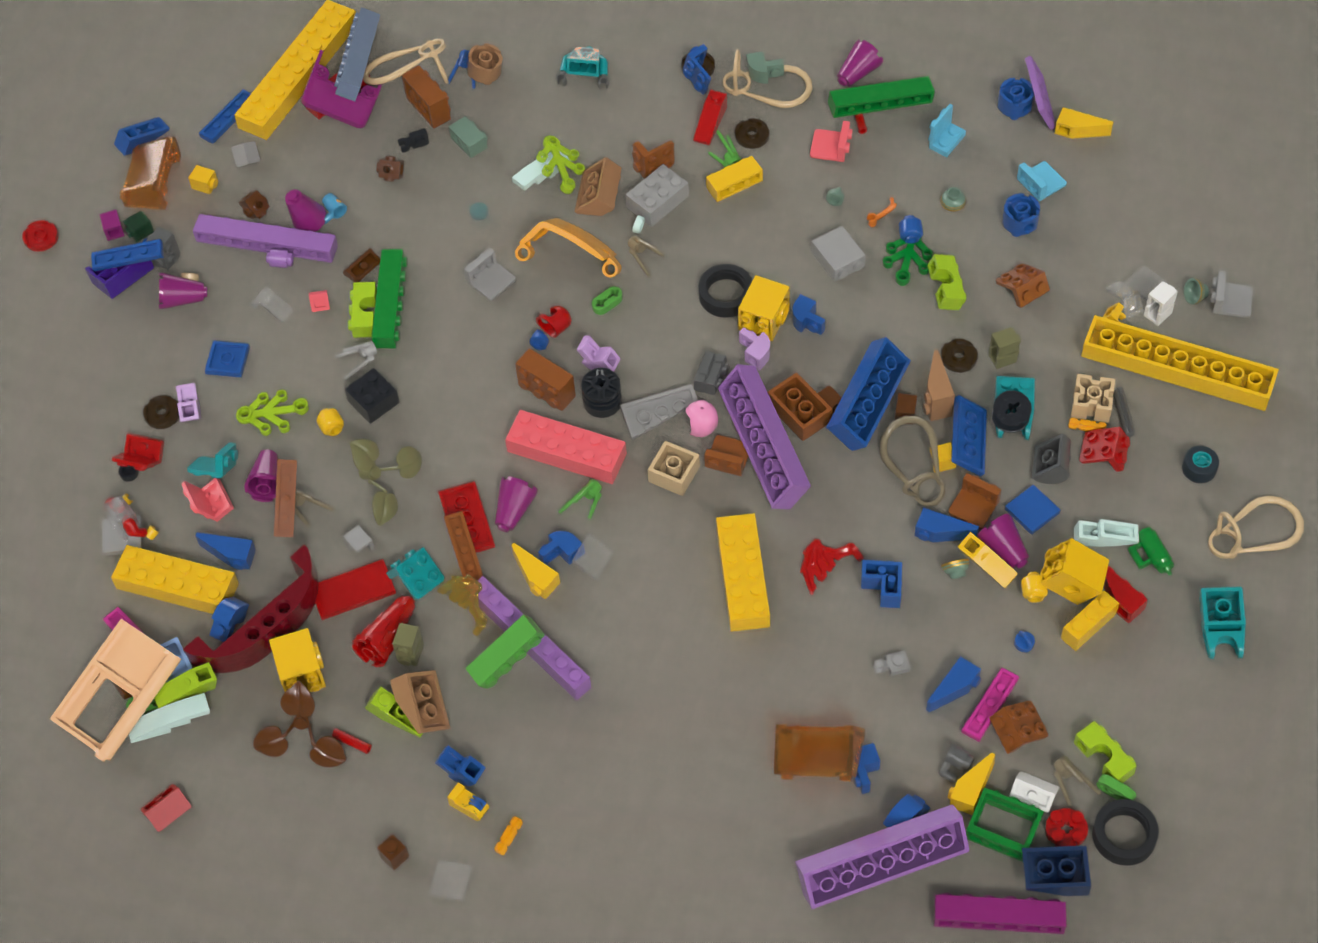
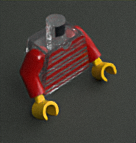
(125, 520)

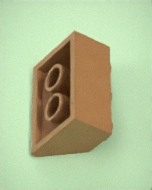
(598, 188)

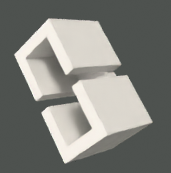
(1160, 303)

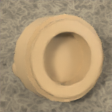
(192, 276)

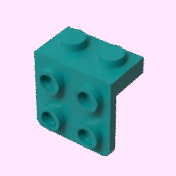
(217, 466)
(417, 572)

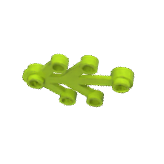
(553, 145)
(270, 411)

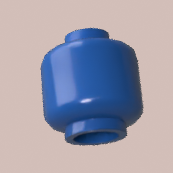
(910, 229)

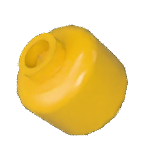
(330, 422)
(1032, 589)

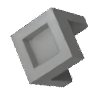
(245, 154)
(358, 540)

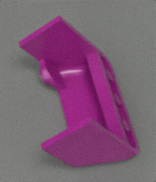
(321, 97)

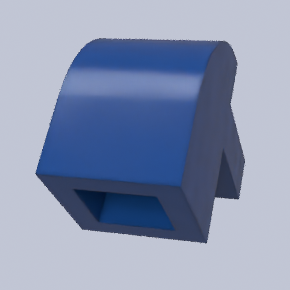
(804, 316)
(561, 544)
(226, 616)
(868, 763)
(460, 769)
(906, 809)

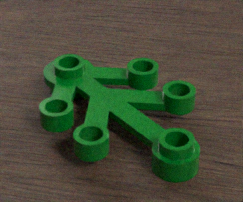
(908, 254)

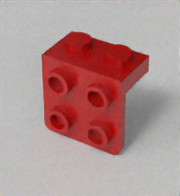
(1105, 445)
(140, 452)

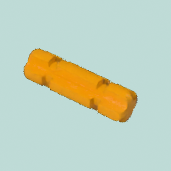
(1085, 425)
(508, 835)

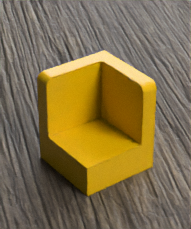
(944, 457)

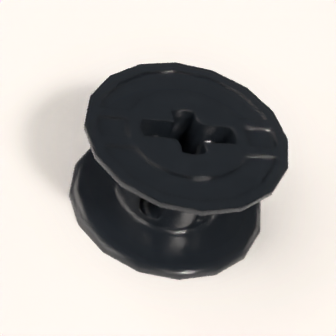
(1013, 421)

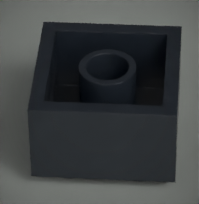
(372, 395)

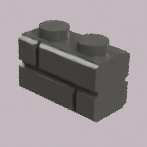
(710, 373)

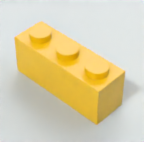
(734, 178)
(1089, 620)

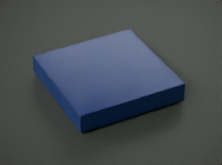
(227, 359)
(1032, 509)

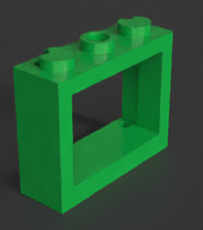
(995, 841)

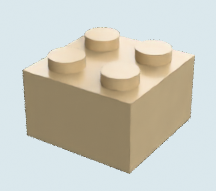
(673, 468)

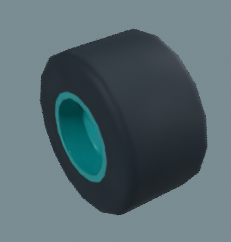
(1200, 464)

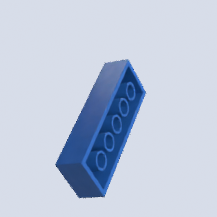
(868, 394)

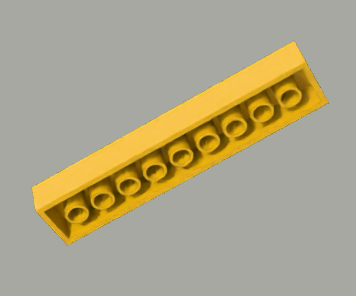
(290, 74)
(1179, 363)

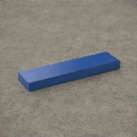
(223, 119)
(127, 255)

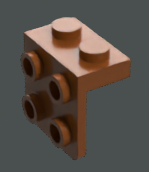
(648, 162)
(1025, 282)
(726, 455)
(975, 501)
(1018, 725)

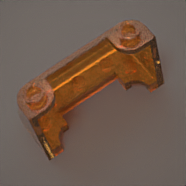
(149, 173)
(818, 751)

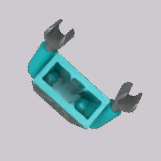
(584, 62)

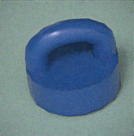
(539, 340)
(1024, 641)

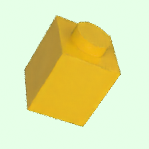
(203, 179)

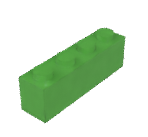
(505, 652)

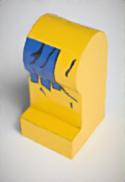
(467, 802)

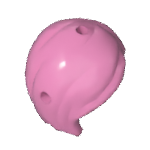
(702, 418)

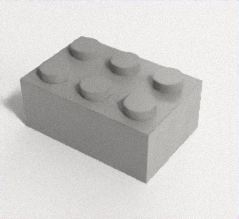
(657, 195)

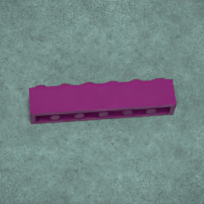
(1000, 913)

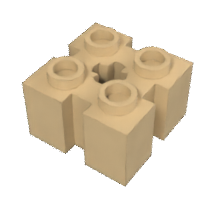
(1093, 398)

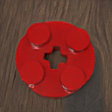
(1069, 817)

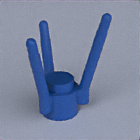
(462, 62)

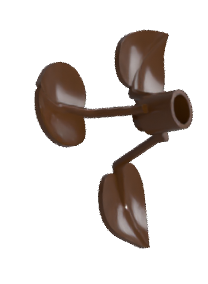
(299, 702)

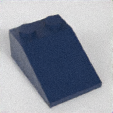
(1057, 870)

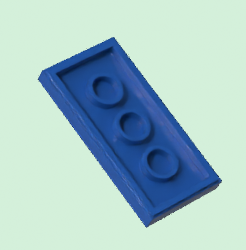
(969, 435)

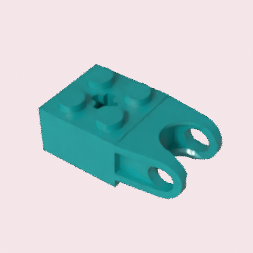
(1019, 384)
(1224, 625)

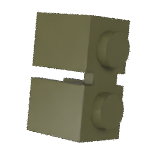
(1004, 347)
(408, 644)

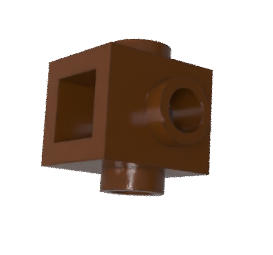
(390, 168)
(254, 205)

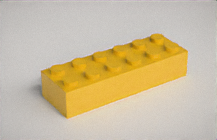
(743, 572)
(173, 579)

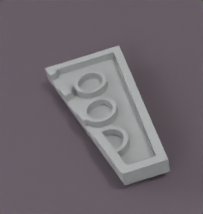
(654, 410)

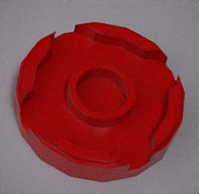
(40, 235)

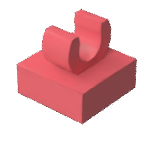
(319, 301)

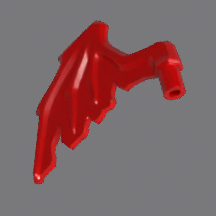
(819, 560)

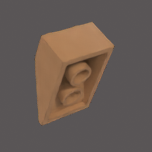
(939, 394)
(421, 700)

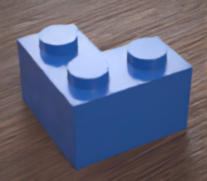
(884, 577)

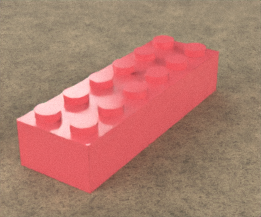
(566, 446)

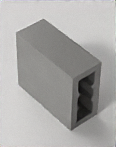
(838, 253)

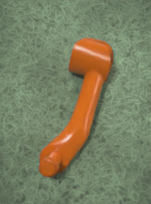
(873, 218)

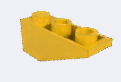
(1081, 125)
(987, 560)

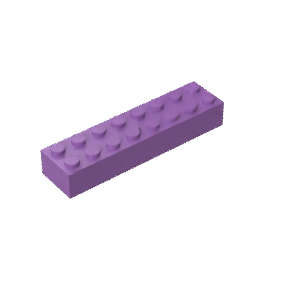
(764, 437)
(882, 856)

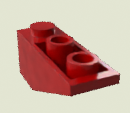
(1130, 600)

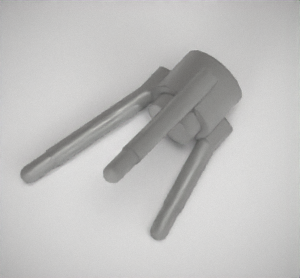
(366, 350)

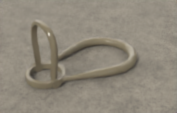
(923, 477)

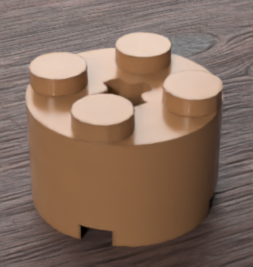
(484, 63)

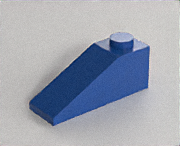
(136, 134)
(942, 528)
(232, 551)
(956, 684)

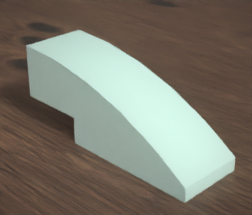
(1106, 533)

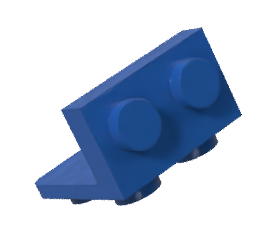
(694, 71)

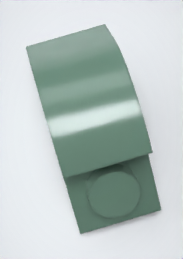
(761, 70)

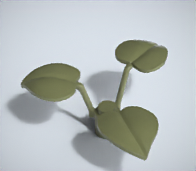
(364, 454)

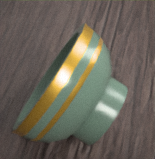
(953, 199)
(1195, 291)
(956, 569)

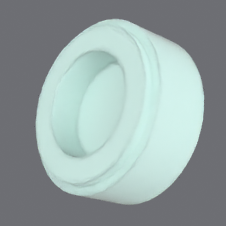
(638, 225)

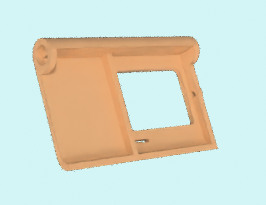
(131, 663)

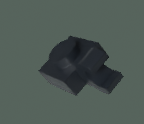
(416, 139)

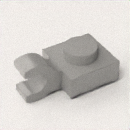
(894, 663)

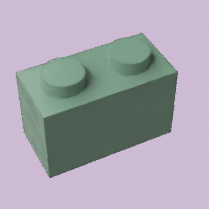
(468, 136)

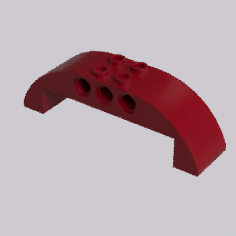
(276, 619)

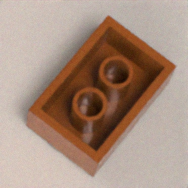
(426, 96)
(545, 380)
(800, 406)

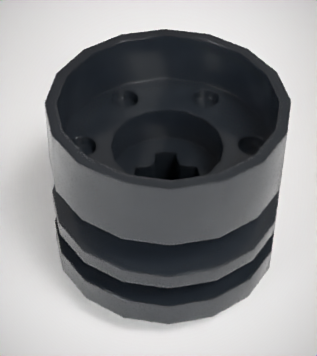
(601, 392)

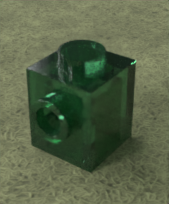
(138, 226)

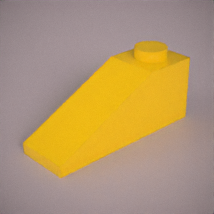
(539, 577)
(971, 785)

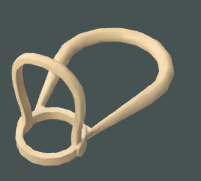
(433, 53)
(781, 104)
(1237, 535)

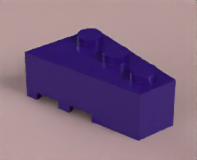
(117, 279)

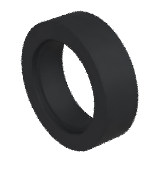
(717, 273)
(1132, 809)

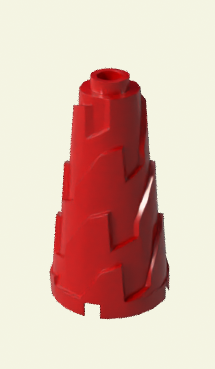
(377, 638)

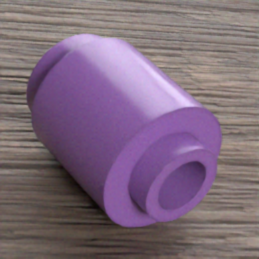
(280, 258)

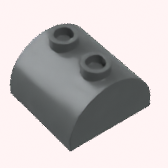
(1052, 460)

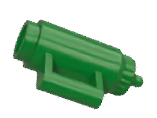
(1155, 551)

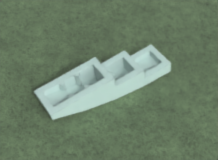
(533, 173)
(169, 716)

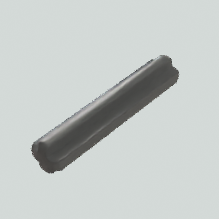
(1123, 410)

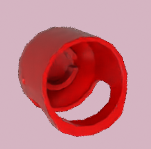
(557, 322)

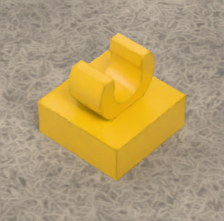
(1114, 312)

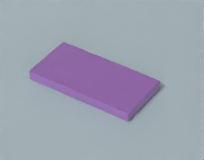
(1040, 92)

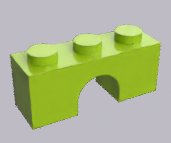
(951, 292)
(362, 297)
(1096, 740)

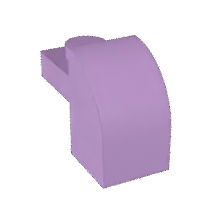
(757, 349)
(597, 356)
(188, 404)

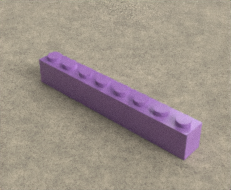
(265, 237)
(546, 654)

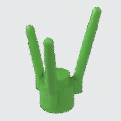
(731, 156)
(590, 491)

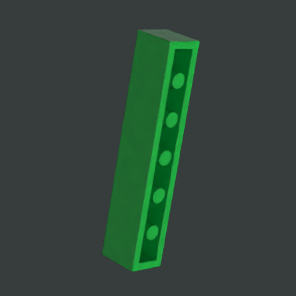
(881, 96)
(388, 298)

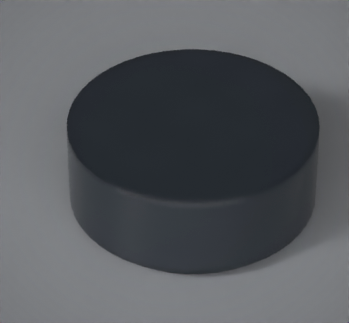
(128, 473)

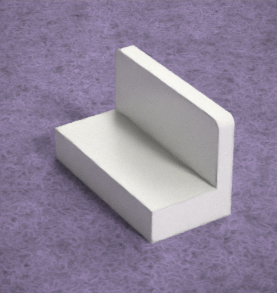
(1034, 791)

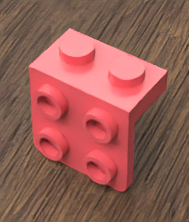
(831, 144)
(209, 501)

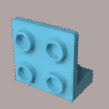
(943, 134)
(1040, 180)

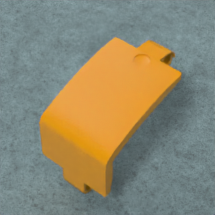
(574, 234)

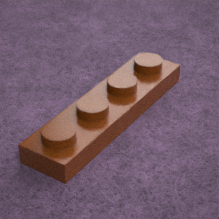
(285, 498)
(463, 545)

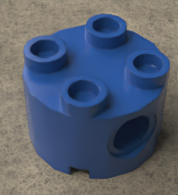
(1015, 98)
(1021, 214)

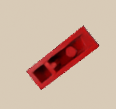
(711, 116)

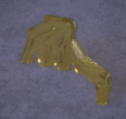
(466, 592)

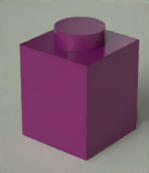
(112, 225)

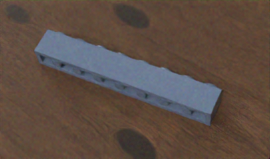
(356, 54)

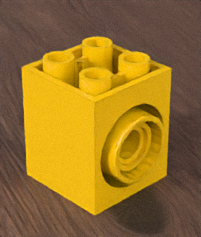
(764, 307)
(1074, 571)
(297, 660)

